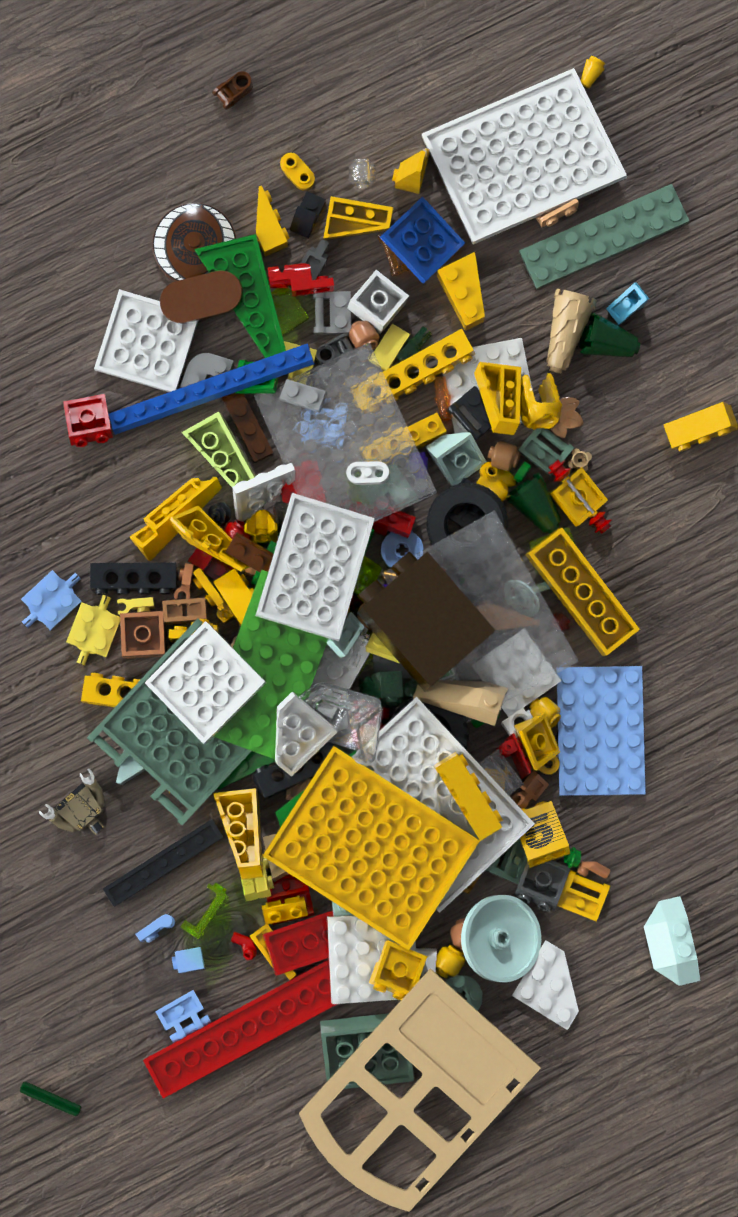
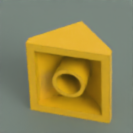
(537, 740)

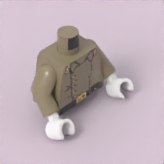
(79, 808)

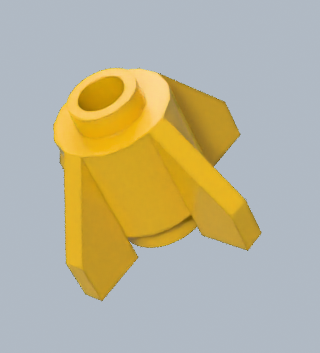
(262, 527)

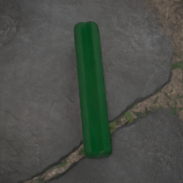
(50, 1099)

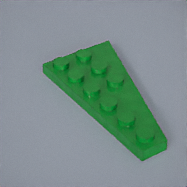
(256, 307)

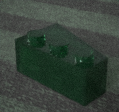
(384, 686)

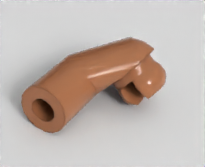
(597, 868)

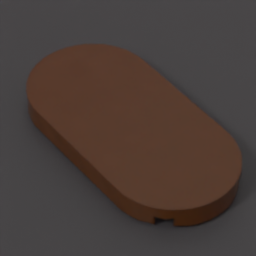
(201, 297)

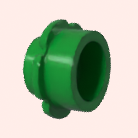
(573, 859)

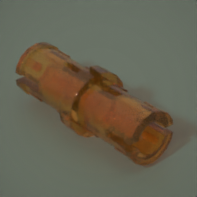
(442, 398)

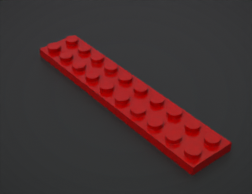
(241, 1030)

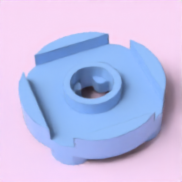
(393, 542)

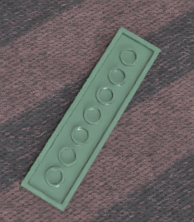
(604, 236)

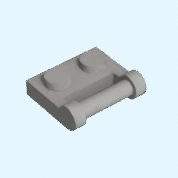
(339, 314)

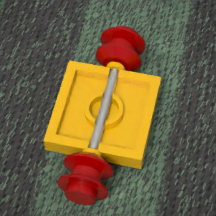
(579, 496)

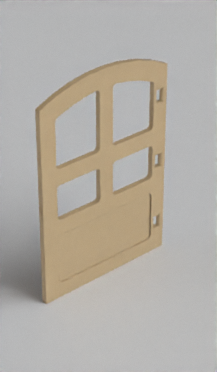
(454, 1052)

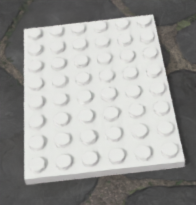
(523, 156)
(407, 757)

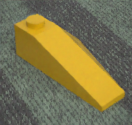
(411, 172)
(206, 535)

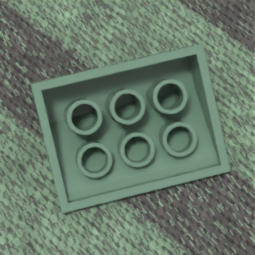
(345, 1035)

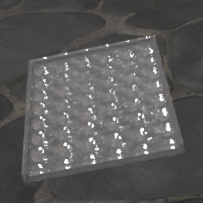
(354, 425)
(497, 582)

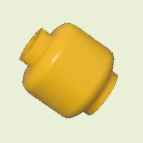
(548, 707)
(449, 961)

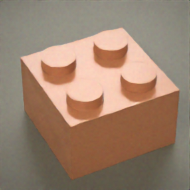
(142, 635)

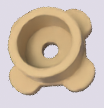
(577, 454)

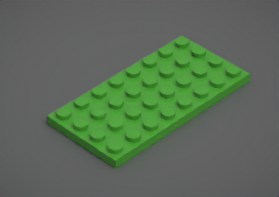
(285, 660)

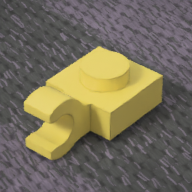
(138, 604)

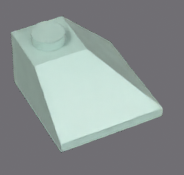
(456, 456)

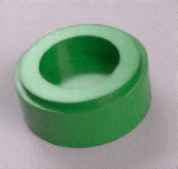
(522, 472)

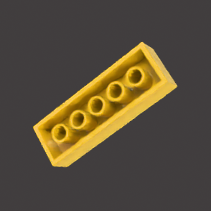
(582, 592)

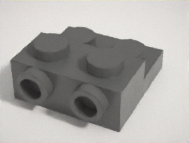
(542, 884)

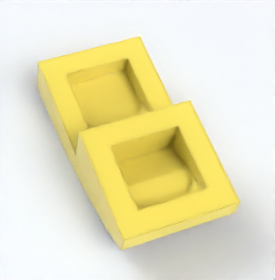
(390, 346)

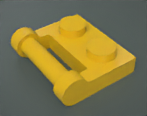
(580, 902)

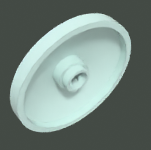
(501, 938)

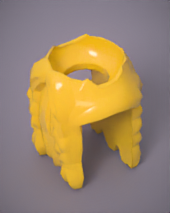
(533, 412)

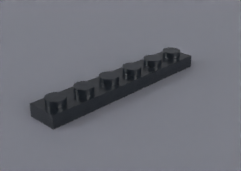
(163, 863)

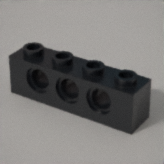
(100, 571)
(268, 787)

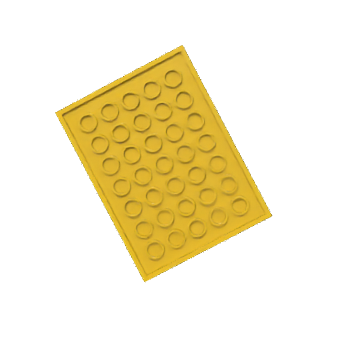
(371, 848)

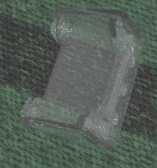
(352, 714)

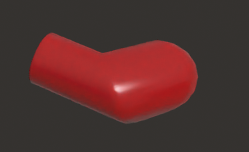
(247, 944)

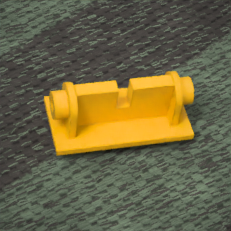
(277, 912)

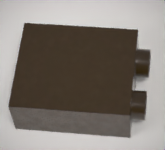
(423, 619)

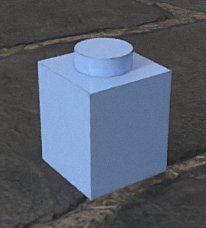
(188, 960)

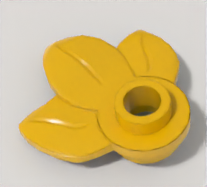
(498, 481)

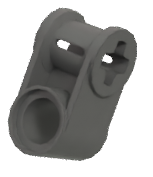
(336, 348)

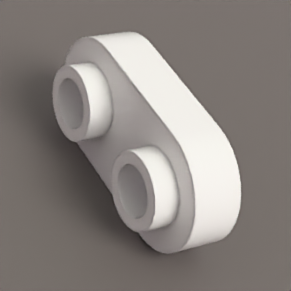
(369, 472)

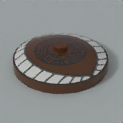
(184, 230)

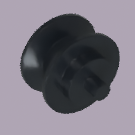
(220, 513)

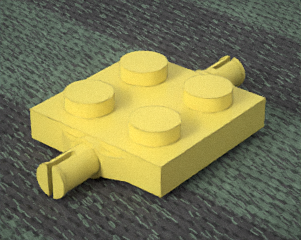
(93, 630)

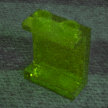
(209, 915)

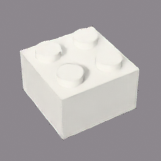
(378, 301)

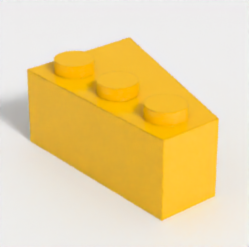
(355, 218)
(463, 290)
(501, 395)
(701, 426)

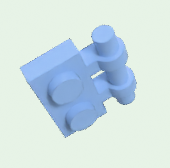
(180, 1010)

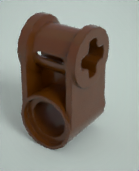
(232, 90)

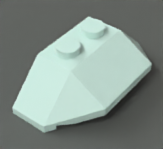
(672, 942)

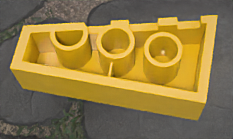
(242, 825)

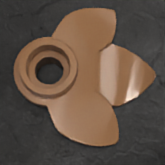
(569, 417)

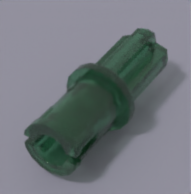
(414, 345)

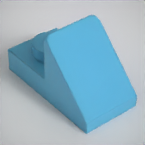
(627, 303)

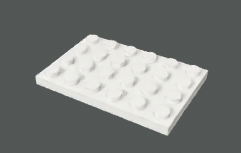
(315, 567)

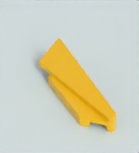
(159, 528)

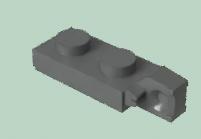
(317, 259)

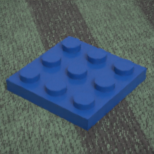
(422, 240)

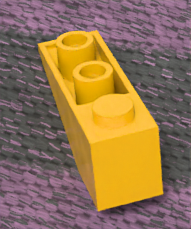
(268, 230)

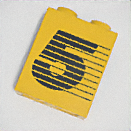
(546, 837)

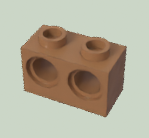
(184, 611)

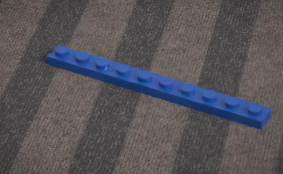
(211, 388)

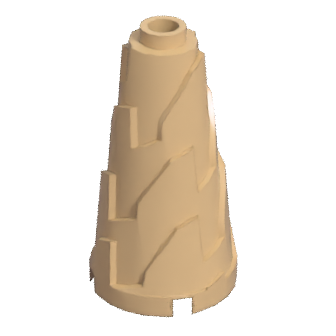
(570, 317)

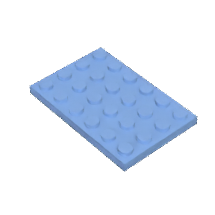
(601, 731)

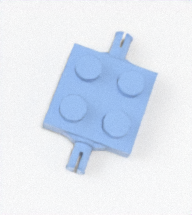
(51, 600)

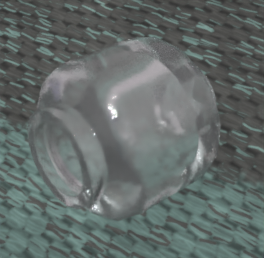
(362, 173)

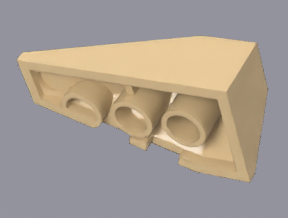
(468, 698)

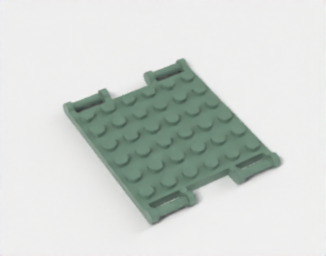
(166, 745)

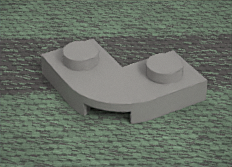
(203, 366)

